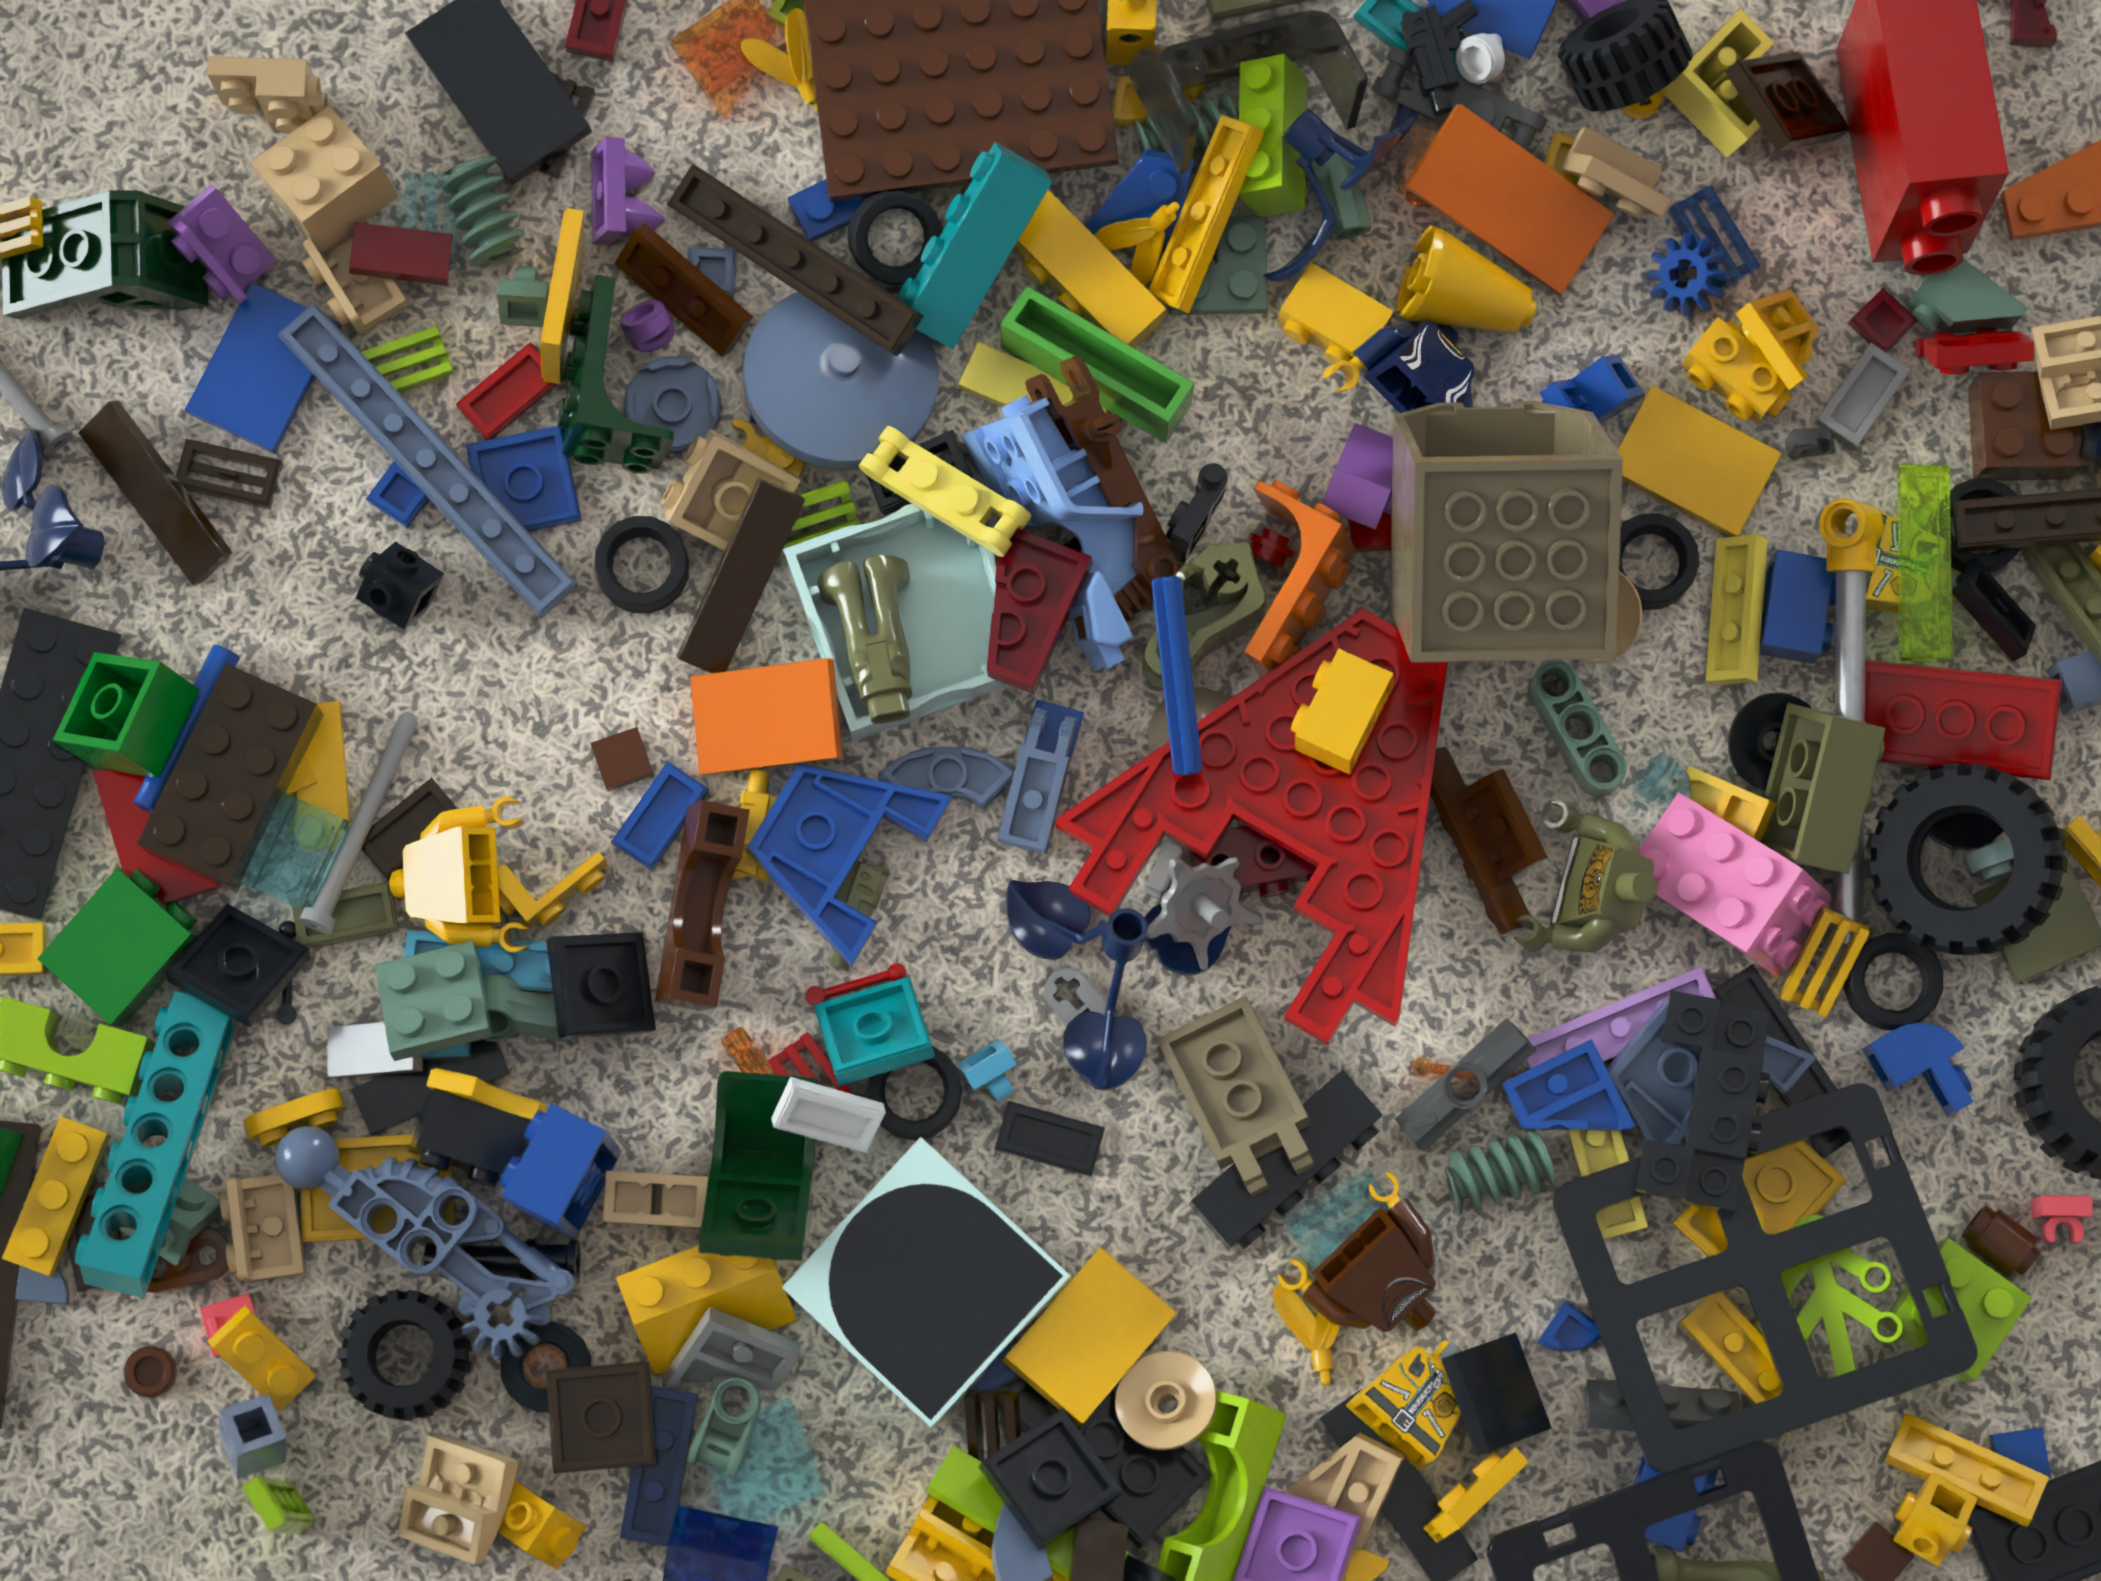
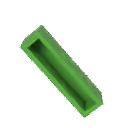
(1126, 378)

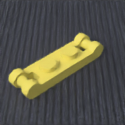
(945, 492)

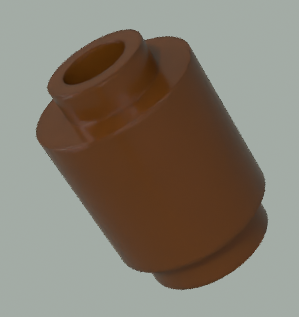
(2001, 1241)

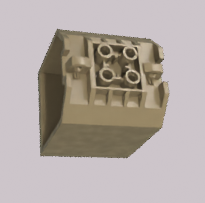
(1505, 533)

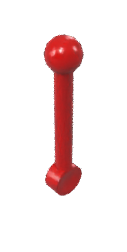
(817, 995)

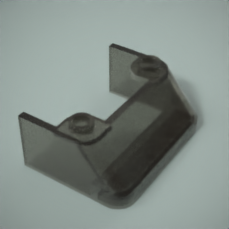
(1169, 67)

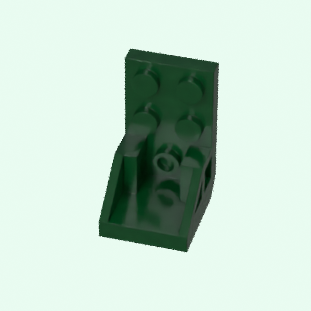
(107, 252)

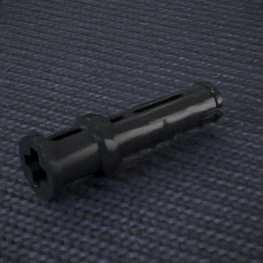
(505, 1263)

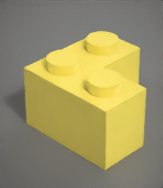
(1707, 93)

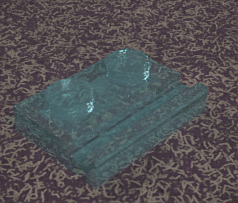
(295, 852)
(1333, 1217)

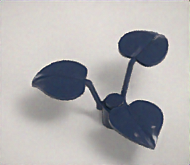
(1318, 143)
(55, 530)
(1046, 922)

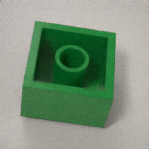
(126, 714)

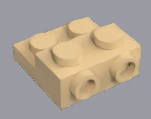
(279, 86)
(718, 487)

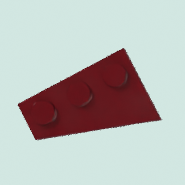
(1032, 603)

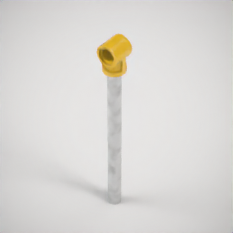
(1850, 560)

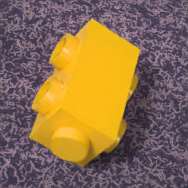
(1737, 372)

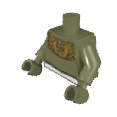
(1599, 889)

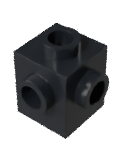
(398, 584)

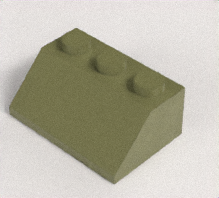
(1821, 787)

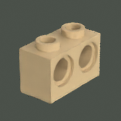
(654, 1199)

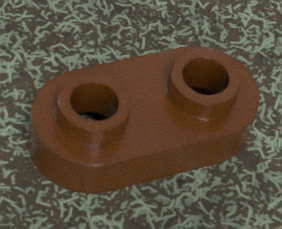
(190, 1269)

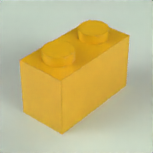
(1331, 314)
(1342, 711)

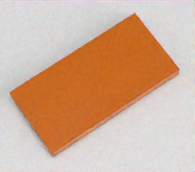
(1509, 199)

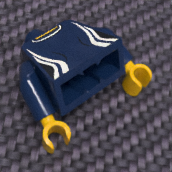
(1411, 366)

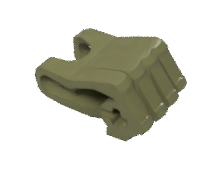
(1236, 611)

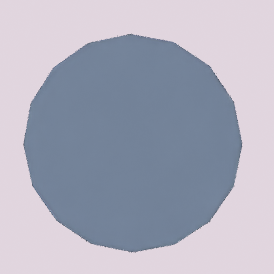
(683, 415)

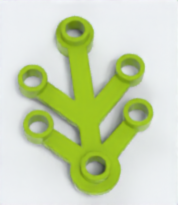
(1832, 1300)

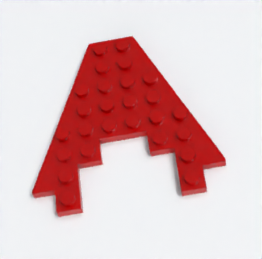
(1354, 827)

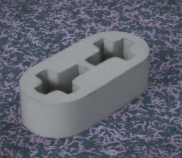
(1085, 993)

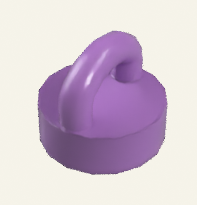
(646, 322)

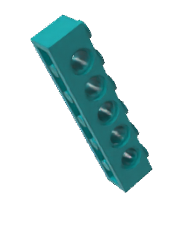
(130, 1263)

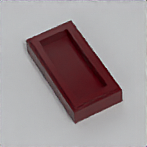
(401, 254)

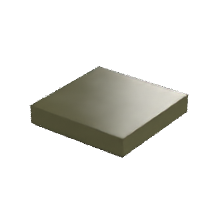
(2063, 936)

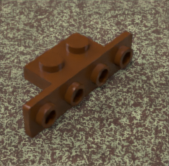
(1489, 835)

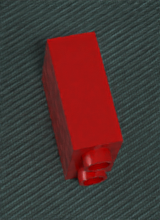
(1921, 128)

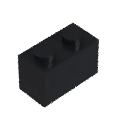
(467, 1137)

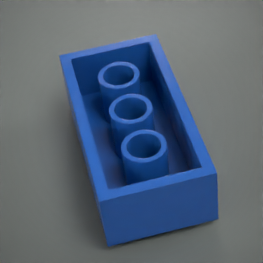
(560, 1170)

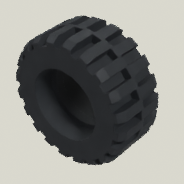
(1898, 848)
(2049, 1082)

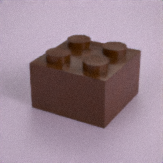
(2013, 431)

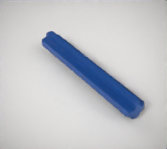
(1177, 675)

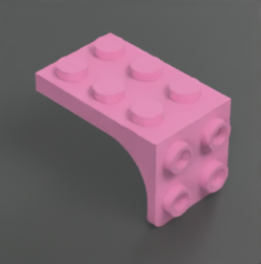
(1733, 884)

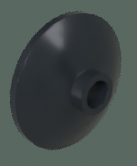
(1747, 732)

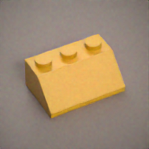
(675, 1293)

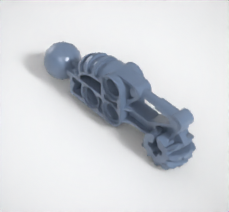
(310, 1160)

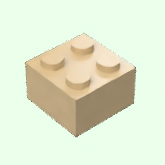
(324, 179)

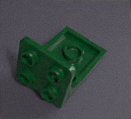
(591, 422)
(756, 1174)

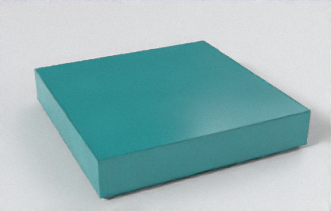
(874, 1031)

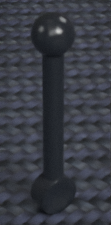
(286, 1013)

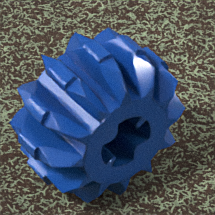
(1677, 262)

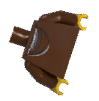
(1376, 1271)

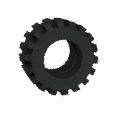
(1625, 54)
(360, 1350)

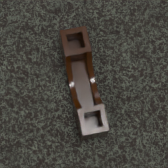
(692, 945)

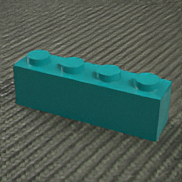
(974, 242)

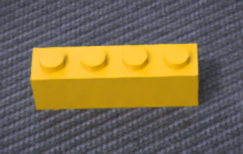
(1086, 274)

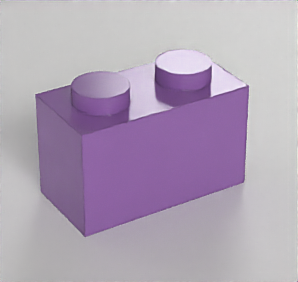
(1363, 477)

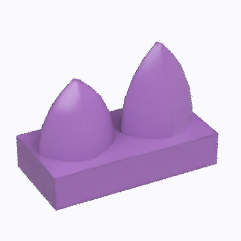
(611, 175)

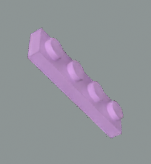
(1616, 1023)

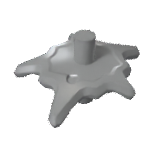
(1201, 905)

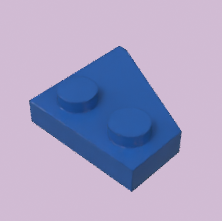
(1143, 191)

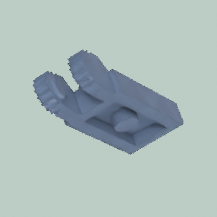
(1037, 786)

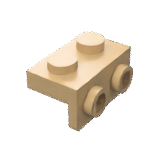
(1615, 171)
(356, 298)
(263, 1228)

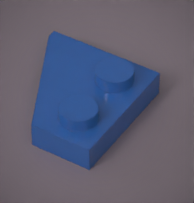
(1568, 1094)

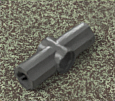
(1441, 1107)

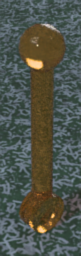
(1422, 1067)

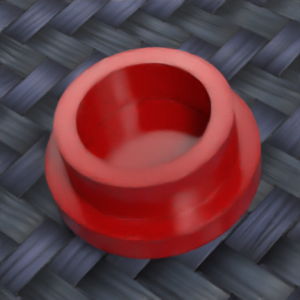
(1270, 546)

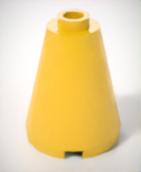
(1461, 288)

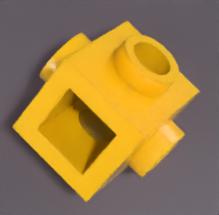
(1935, 1519)

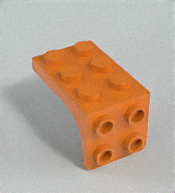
(1317, 571)

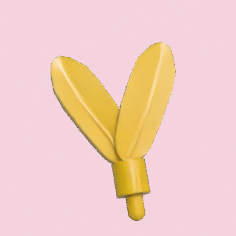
(793, 68)
(1146, 234)
(1313, 1332)

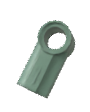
(1347, 205)
(518, 1010)

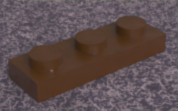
(683, 289)

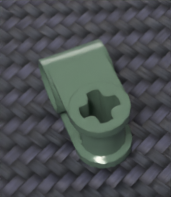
(726, 1430)

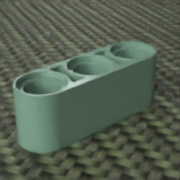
(1577, 705)

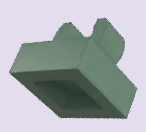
(523, 299)

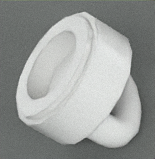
(1480, 58)

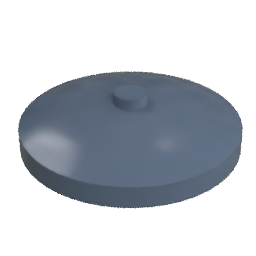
(829, 388)

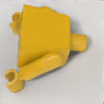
(454, 876)

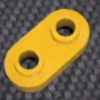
(274, 1123)

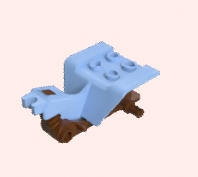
(1075, 476)

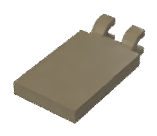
(1238, 1091)

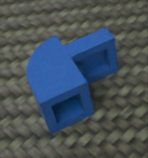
(1601, 388)
(1922, 1050)

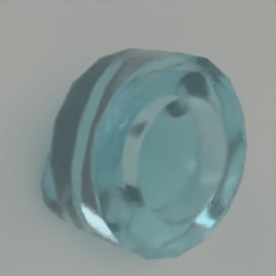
(1658, 776)

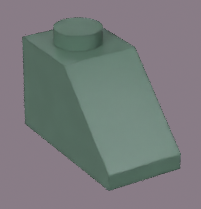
(1964, 302)

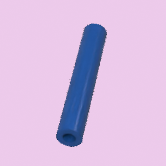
(205, 681)

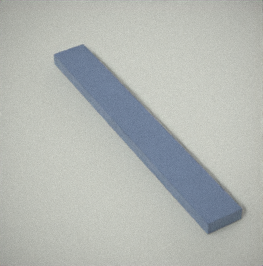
(427, 460)

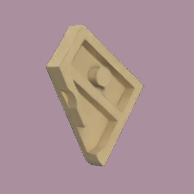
(1353, 1481)

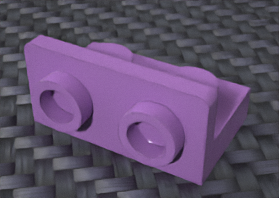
(222, 243)

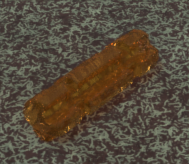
(750, 1060)

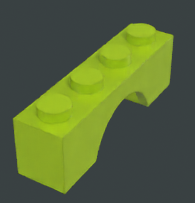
(1239, 1455)

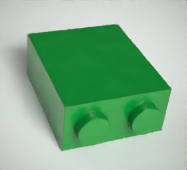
(120, 945)

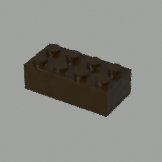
(230, 777)

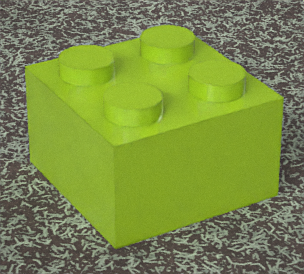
(1986, 1298)

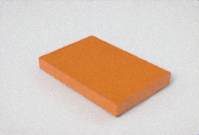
(766, 717)

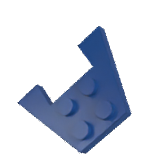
(819, 835)

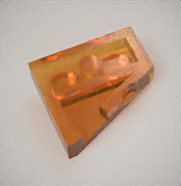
(714, 50)

